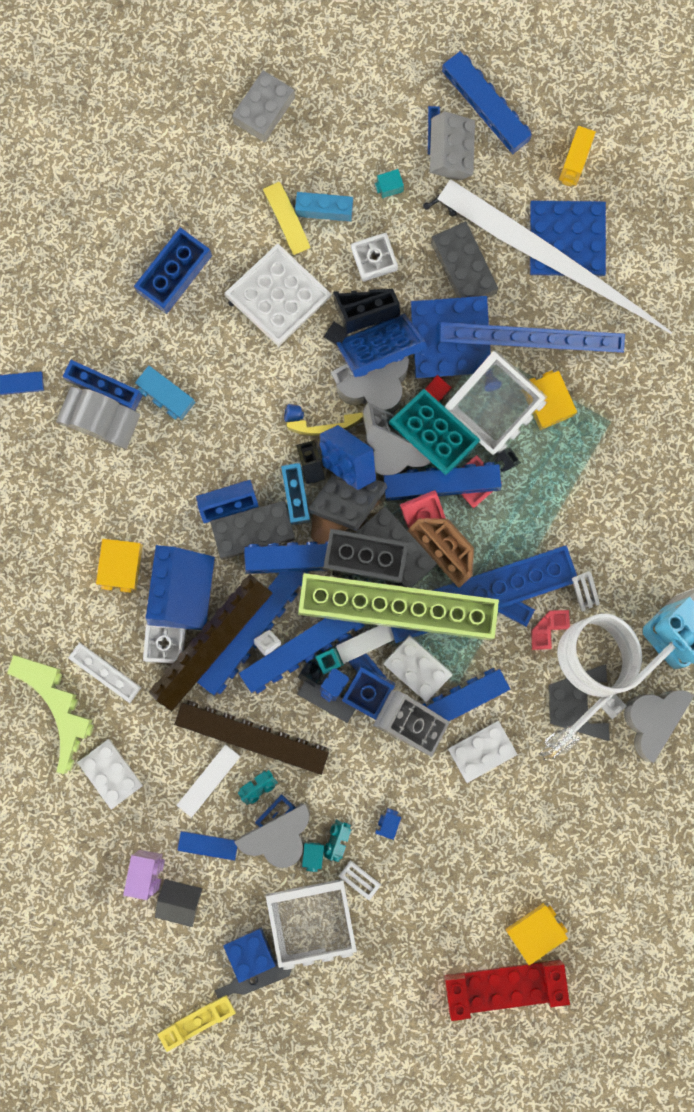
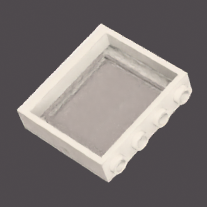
(496, 402)
(311, 924)

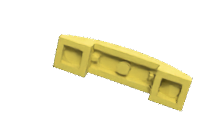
(287, 218)
(301, 428)
(196, 1022)

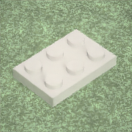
(418, 668)
(482, 751)
(110, 774)

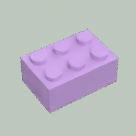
(143, 874)

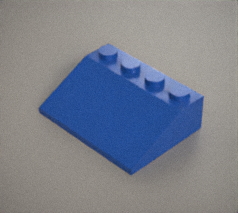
(179, 588)

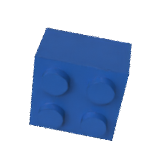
(368, 692)
(250, 955)

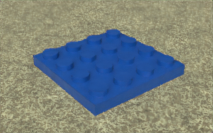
(573, 229)
(381, 345)
(444, 357)

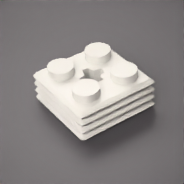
(380, 247)
(154, 651)

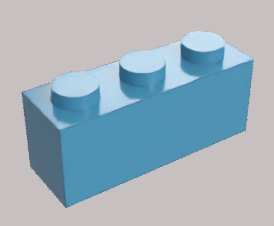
(324, 206)
(164, 393)
(295, 494)

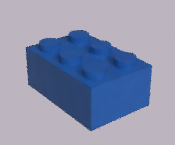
(347, 457)

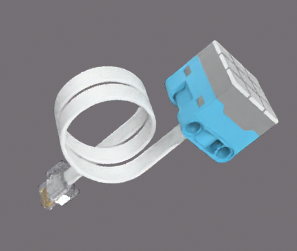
(672, 641)

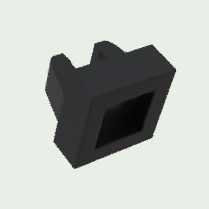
(509, 459)
(310, 673)

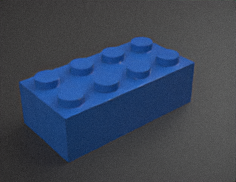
(173, 270)

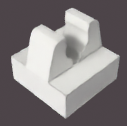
(267, 642)
(613, 706)

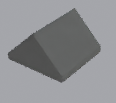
(178, 903)

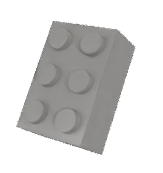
(263, 106)
(452, 146)

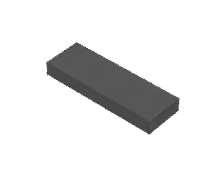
(337, 708)

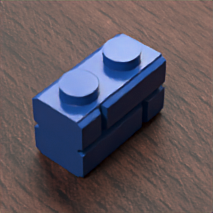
(333, 685)

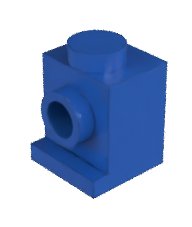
(389, 824)

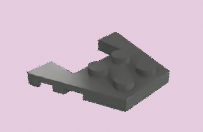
(569, 704)

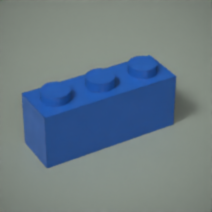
(227, 501)

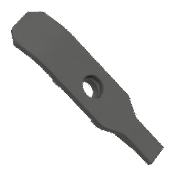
(263, 979)

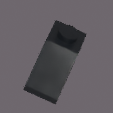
(310, 462)

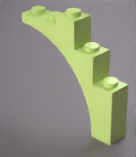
(70, 726)

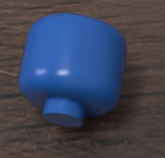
(293, 413)

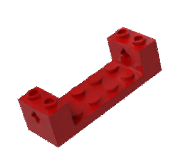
(506, 988)

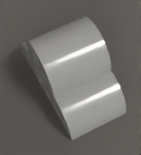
(378, 387)
(98, 417)
(390, 448)
(655, 720)
(411, 722)
(279, 838)

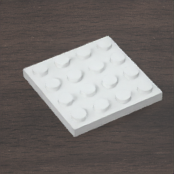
(278, 294)

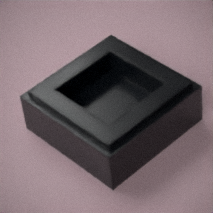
(336, 333)

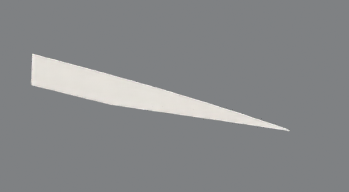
(527, 242)

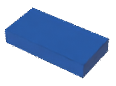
(518, 612)

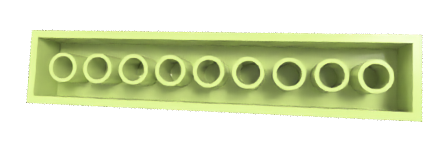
(398, 607)

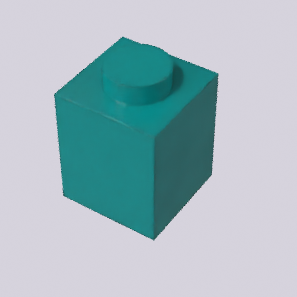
(389, 183)
(329, 660)
(313, 856)

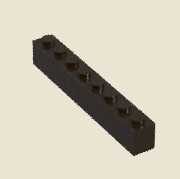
(210, 642)
(251, 738)

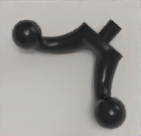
(426, 206)

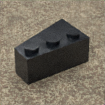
(366, 308)

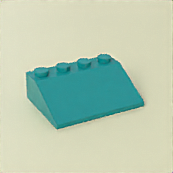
(434, 432)

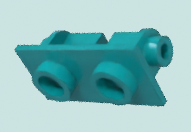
(265, 783)
(333, 849)

